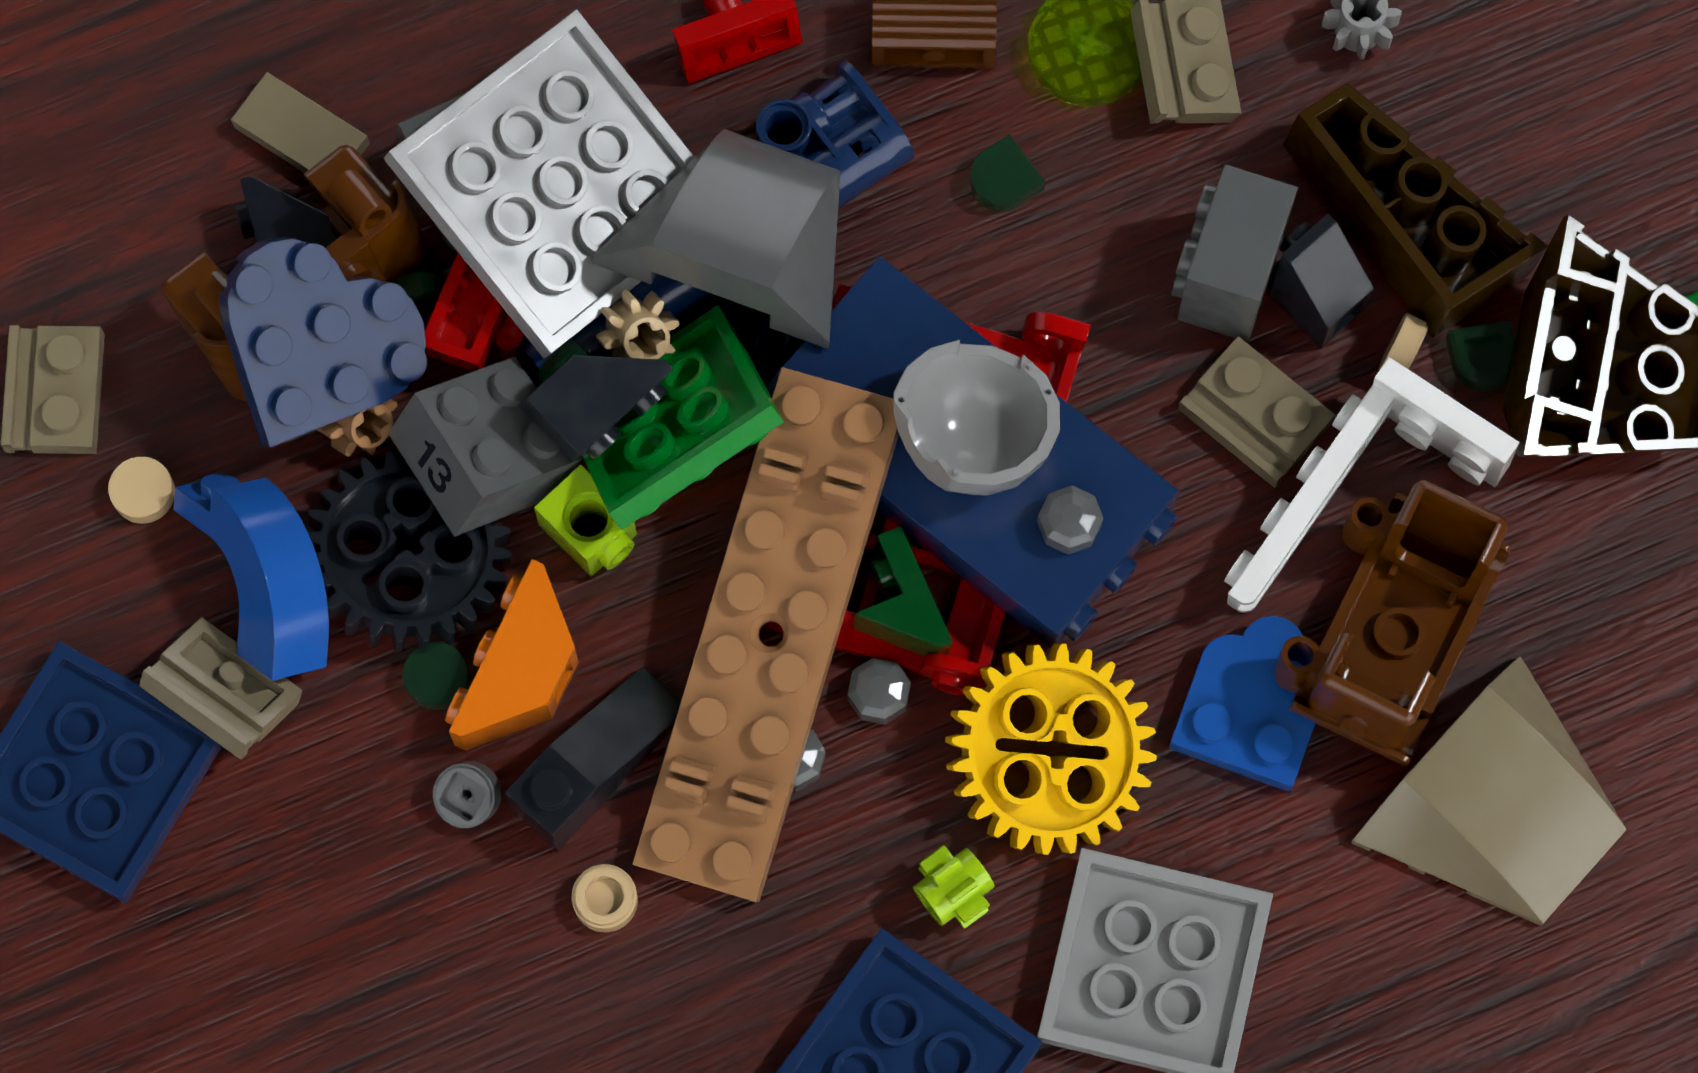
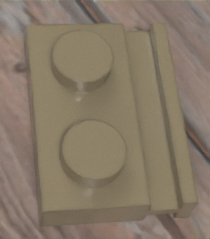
(1185, 61)
(53, 389)
(1256, 412)
(219, 689)

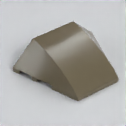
(1500, 805)

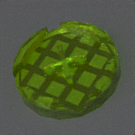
(1084, 50)

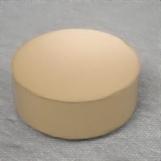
(1405, 341)
(141, 490)
(604, 898)

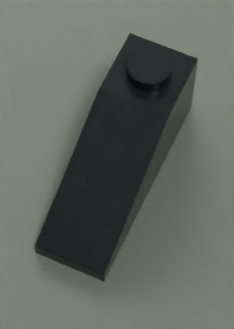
(593, 758)

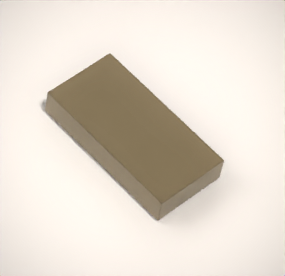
(294, 124)

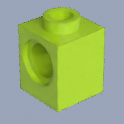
(565, 506)

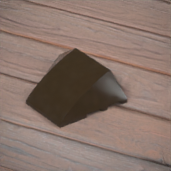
(1601, 357)

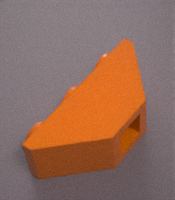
(520, 666)

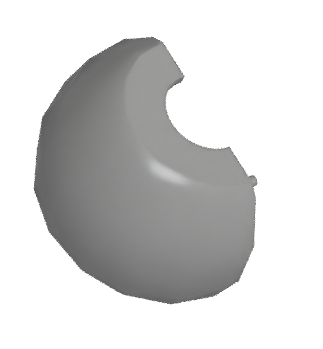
(976, 417)

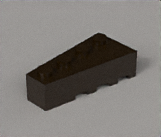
(1408, 212)

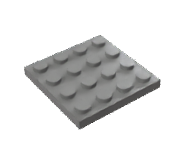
(542, 175)

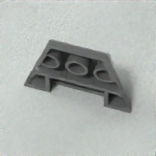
(745, 229)

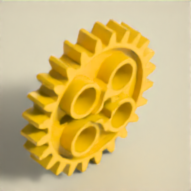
(1045, 805)

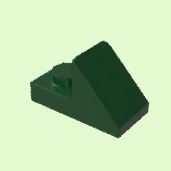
(911, 615)

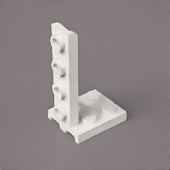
(1423, 419)

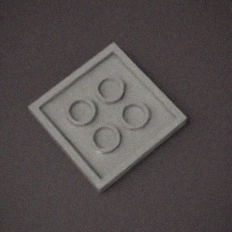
(1154, 966)

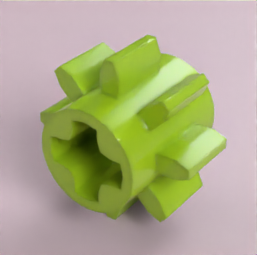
(954, 886)

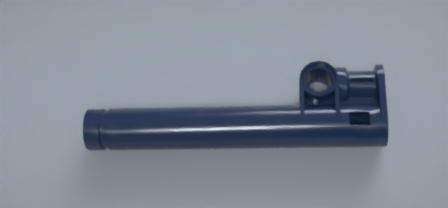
(835, 129)

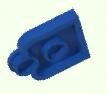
(1238, 710)

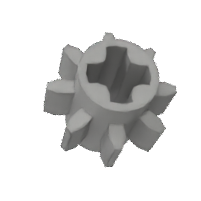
(1368, 31)

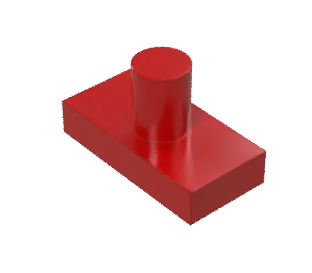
(735, 35)
(463, 320)

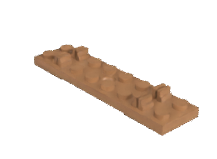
(753, 703)

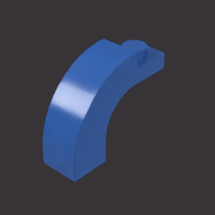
(274, 569)

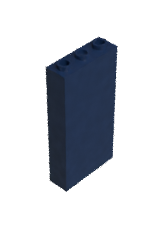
(996, 536)

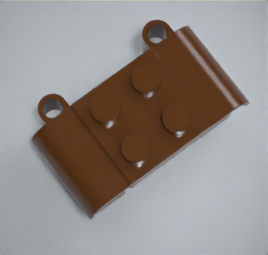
(375, 242)
(1401, 619)

